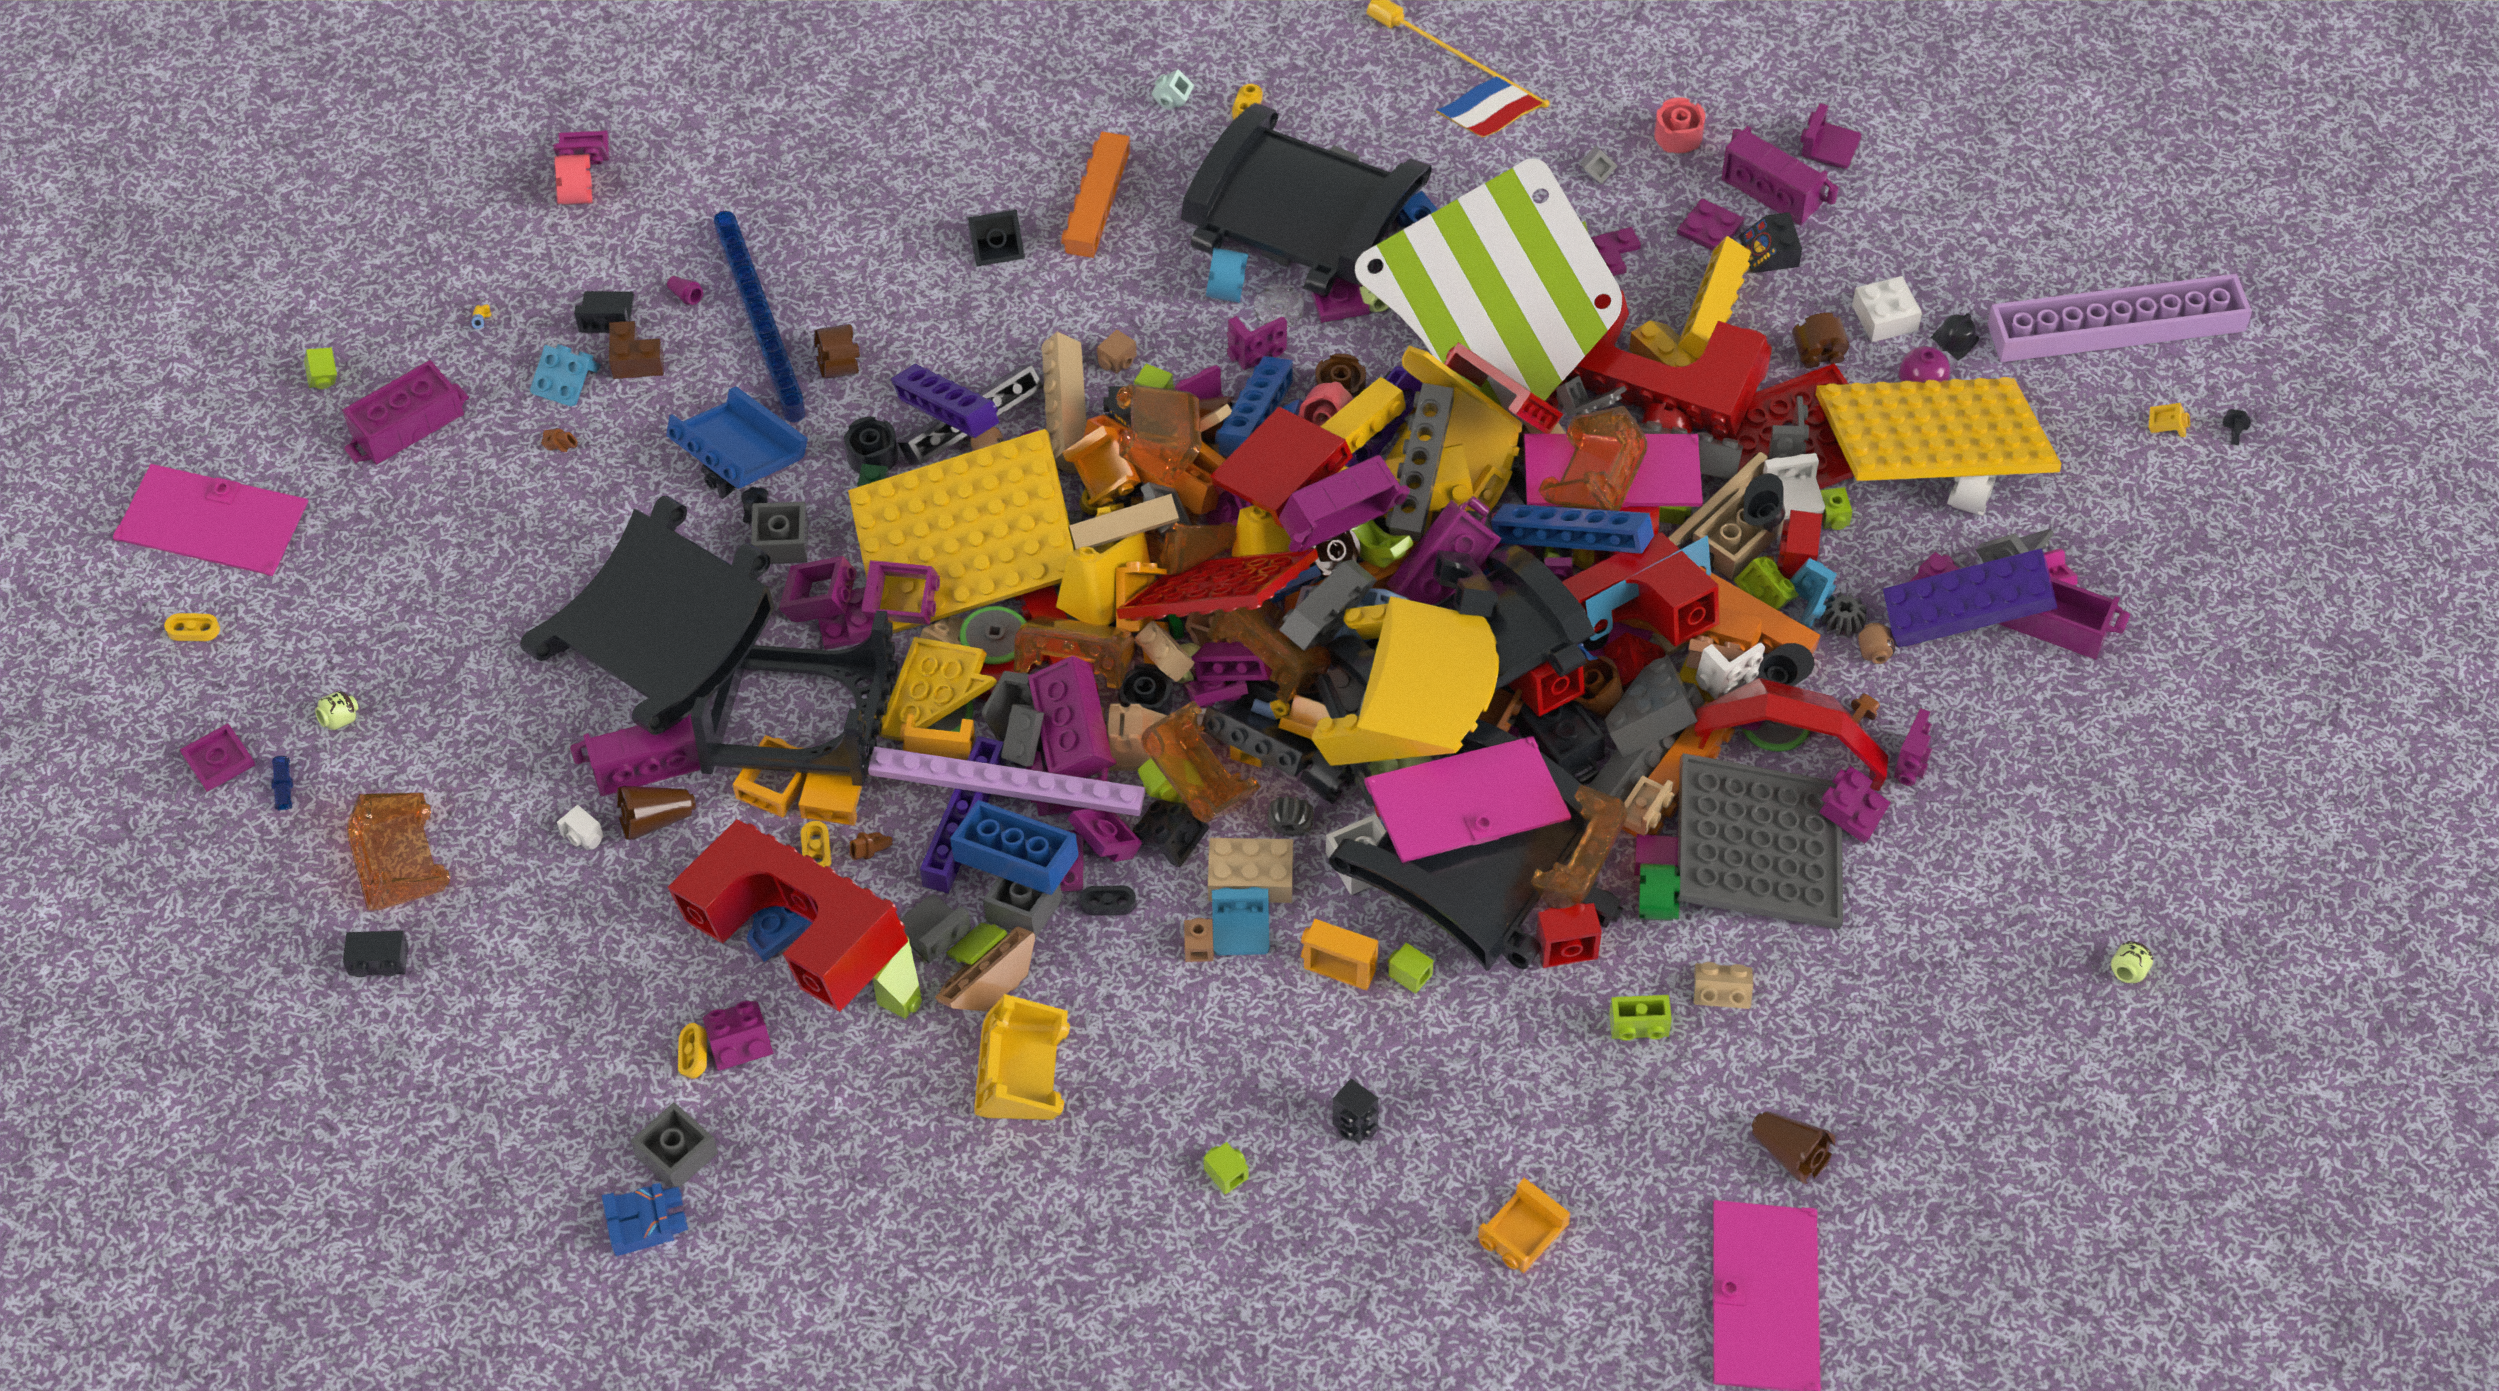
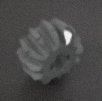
(1844, 614)
(1290, 816)

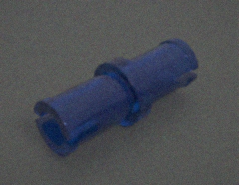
(282, 783)

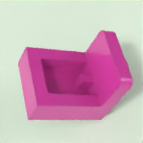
(2058, 568)

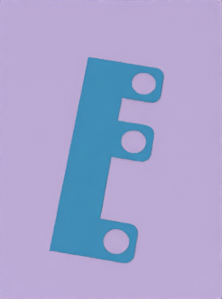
(1600, 605)

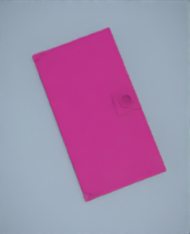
(1665, 477)
(211, 519)
(1467, 799)
(1765, 1297)

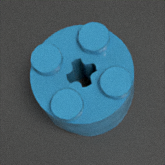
(1226, 275)

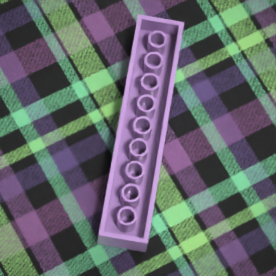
(2119, 318)

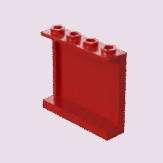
(1525, 405)
(1279, 460)

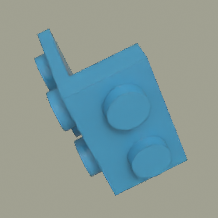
(562, 374)
(1813, 584)
(1240, 921)

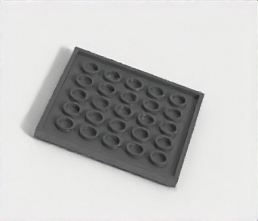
(1758, 842)

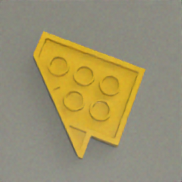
(934, 683)

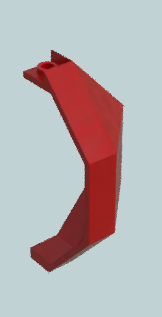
(1793, 707)

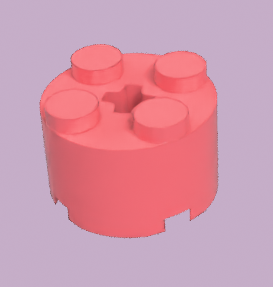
(1679, 125)
(573, 179)
(1324, 402)

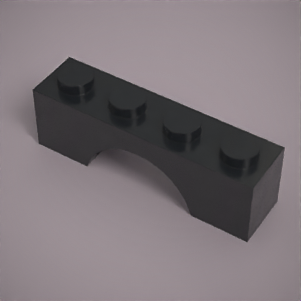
(1473, 591)

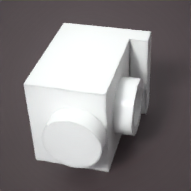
(580, 828)

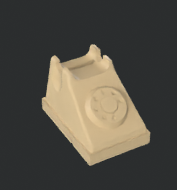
(1125, 733)

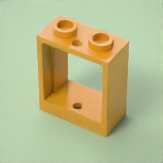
(762, 797)
(1339, 954)

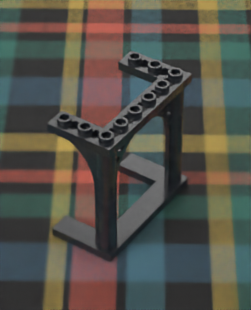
(842, 756)

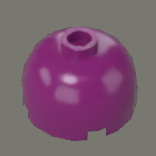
(1924, 364)

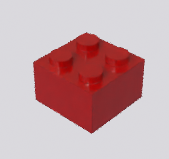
(1799, 541)
(1568, 935)

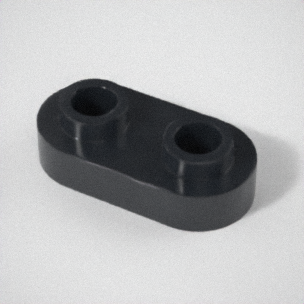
(1107, 898)

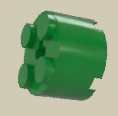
(1658, 892)

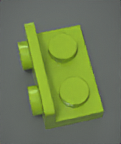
(1766, 583)

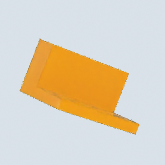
(1303, 716)

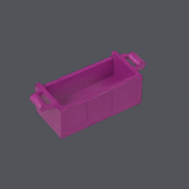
(1775, 177)
(402, 413)
(1340, 503)
(1454, 532)
(2078, 622)
(1072, 720)
(638, 757)

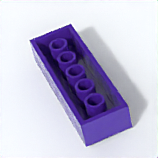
(1970, 598)

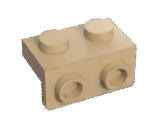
(1646, 804)
(1723, 985)

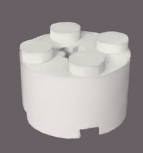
(1972, 493)

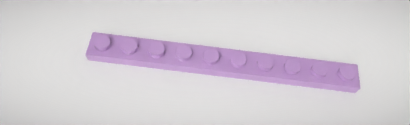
(1007, 781)

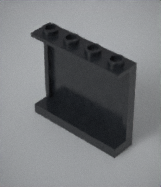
(1259, 734)

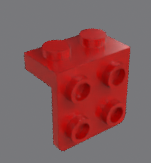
(1631, 656)

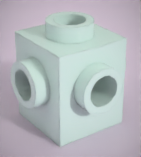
(1172, 89)

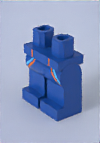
(643, 1218)

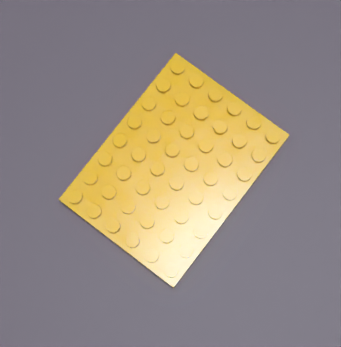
(1937, 429)
(981, 519)

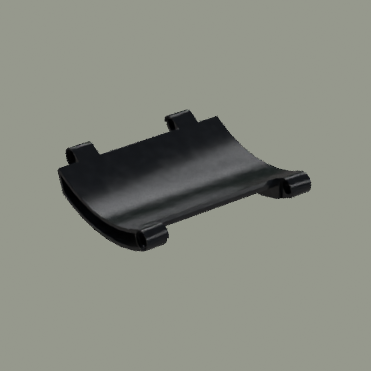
(1295, 199)
(663, 616)
(1532, 622)
(1478, 889)

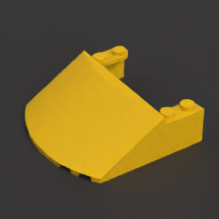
(1476, 422)
(1424, 685)

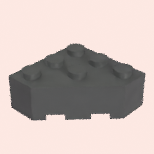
(1323, 611)
(1650, 708)

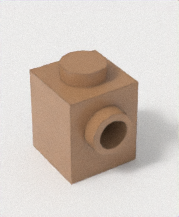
(1116, 352)
(1198, 940)

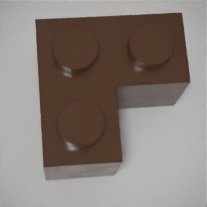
(632, 356)

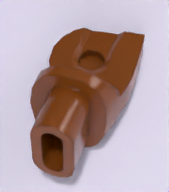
(558, 439)
(1865, 706)
(867, 844)

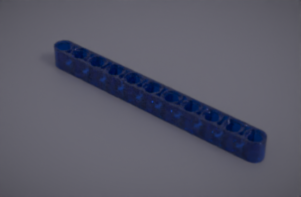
(759, 317)

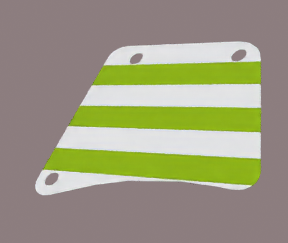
(1501, 281)

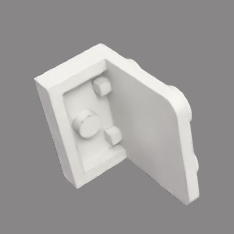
(1799, 482)
(1721, 677)

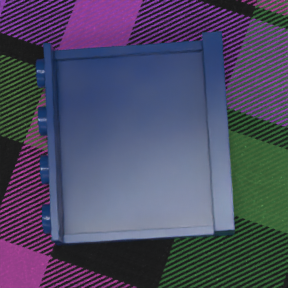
(739, 439)

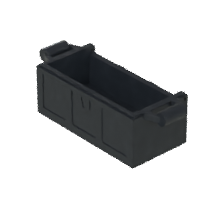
(1565, 737)

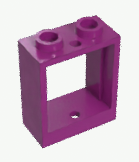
(875, 585)
(795, 597)

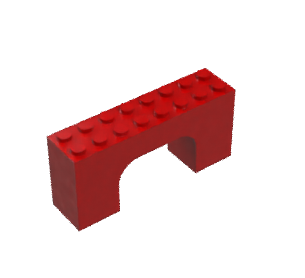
(1710, 390)
(1672, 598)
(748, 871)

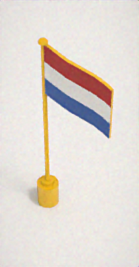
(1486, 106)

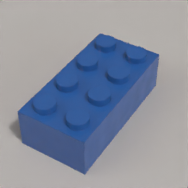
(1014, 847)

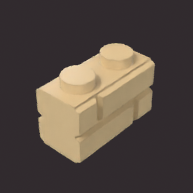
(1164, 651)

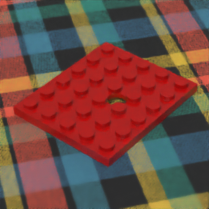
(1777, 406)
(1218, 585)

